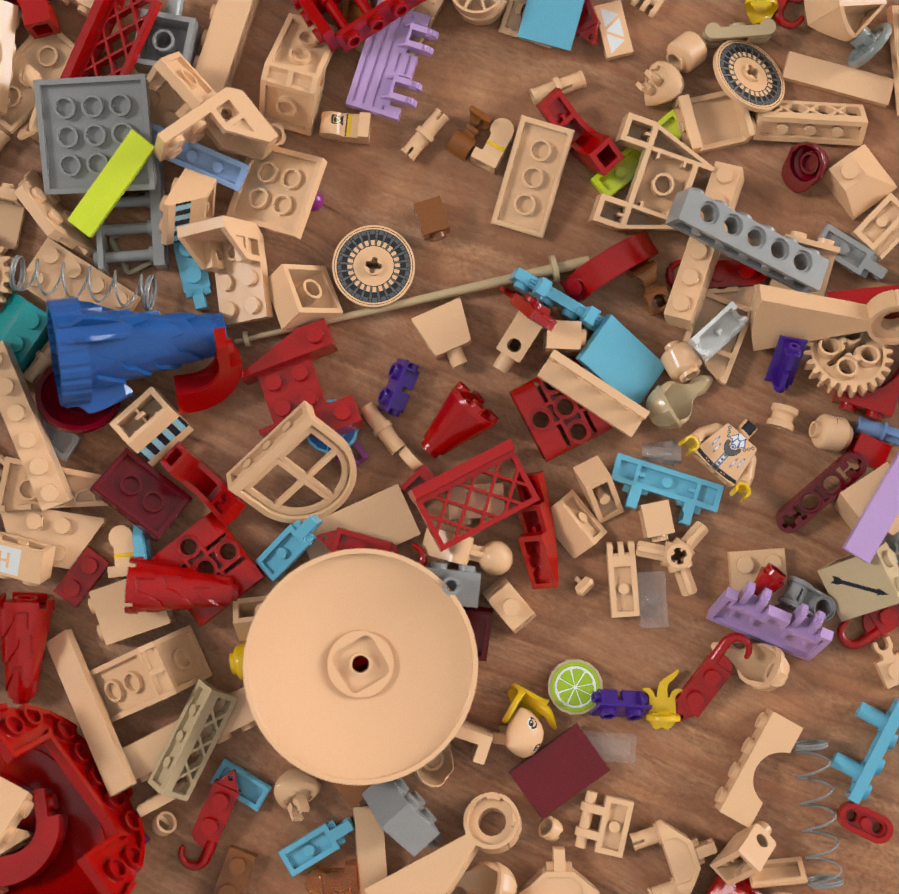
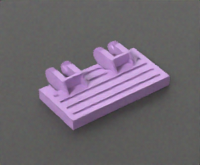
(388, 65)
(790, 632)

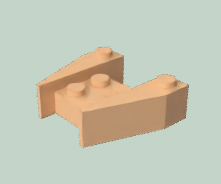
(662, 171)

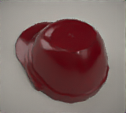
(804, 166)

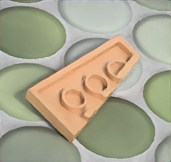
(18, 494)

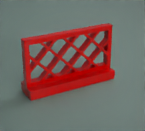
(97, 35)
(463, 472)

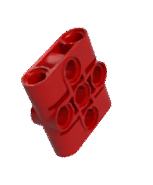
(549, 439)
(205, 534)

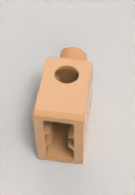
(523, 330)
(445, 331)
(509, 604)
(752, 845)

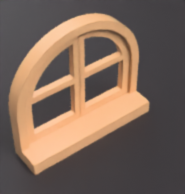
(273, 451)

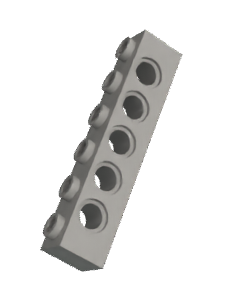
(686, 218)

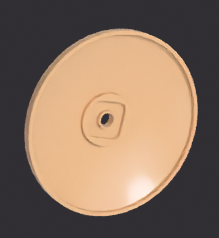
(371, 721)

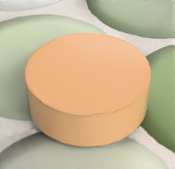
(410, 458)

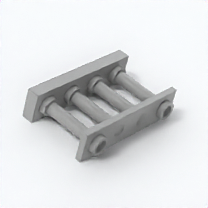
(158, 252)

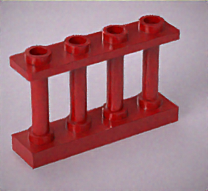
(369, 23)

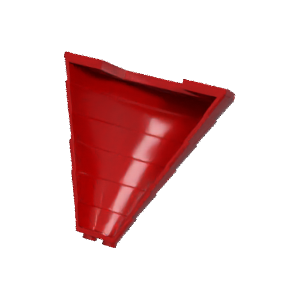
(103, 832)

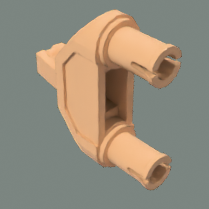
(681, 852)
(558, 878)

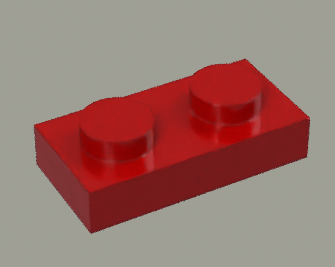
(82, 577)

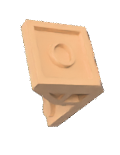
(294, 77)
(175, 89)
(239, 123)
(238, 258)
(150, 673)

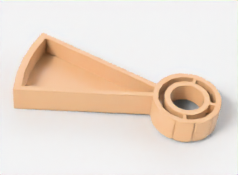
(818, 317)
(444, 868)

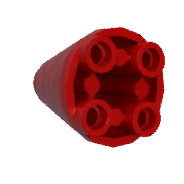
(458, 421)

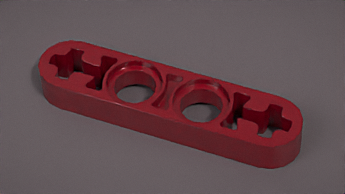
(824, 495)

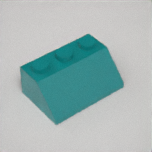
(24, 328)

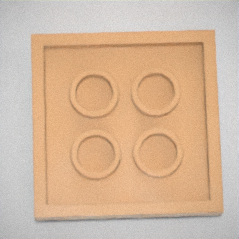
(279, 191)

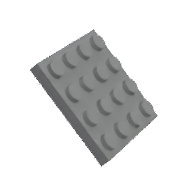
(85, 124)

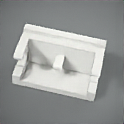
(718, 332)

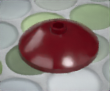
(68, 419)

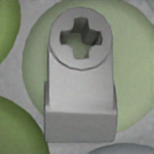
(803, 592)

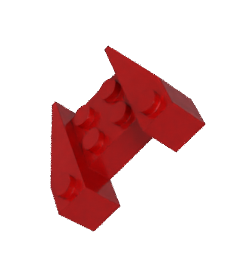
(291, 377)

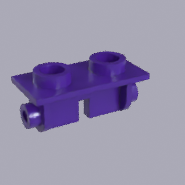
(785, 362)
(399, 377)
(631, 705)

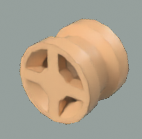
(782, 417)

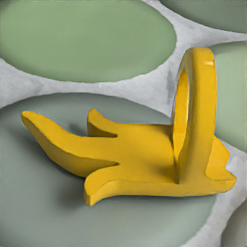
(760, 9)
(526, 699)
(664, 707)

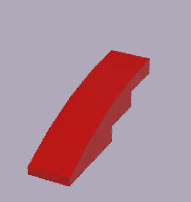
(538, 535)

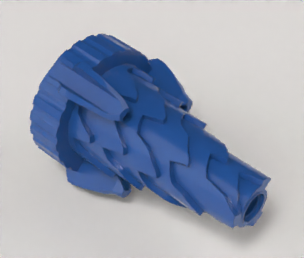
(104, 347)

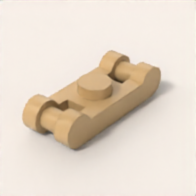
(756, 34)

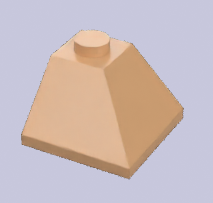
(858, 181)

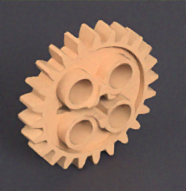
(861, 375)

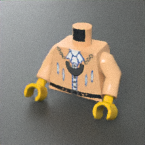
(726, 453)

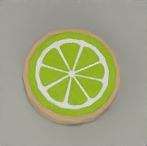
(572, 685)

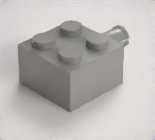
(168, 35)
(462, 582)
(403, 815)

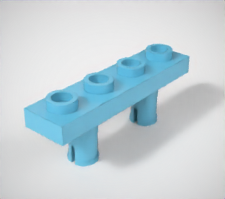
(885, 739)

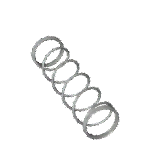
(144, 294)
(801, 747)

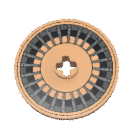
(748, 75)
(363, 247)

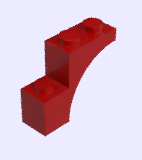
(876, 405)

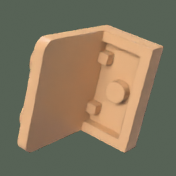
(11, 216)

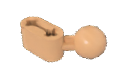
(494, 557)

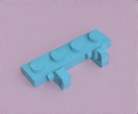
(550, 297)
(687, 490)

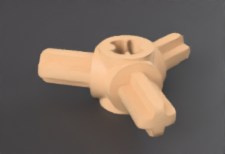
(664, 551)

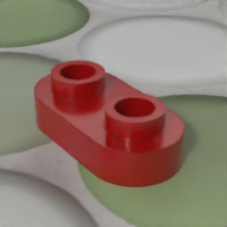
(863, 821)

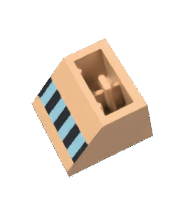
(188, 202)
(151, 426)

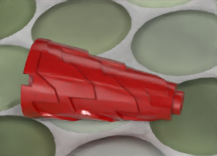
(162, 587)
(23, 640)

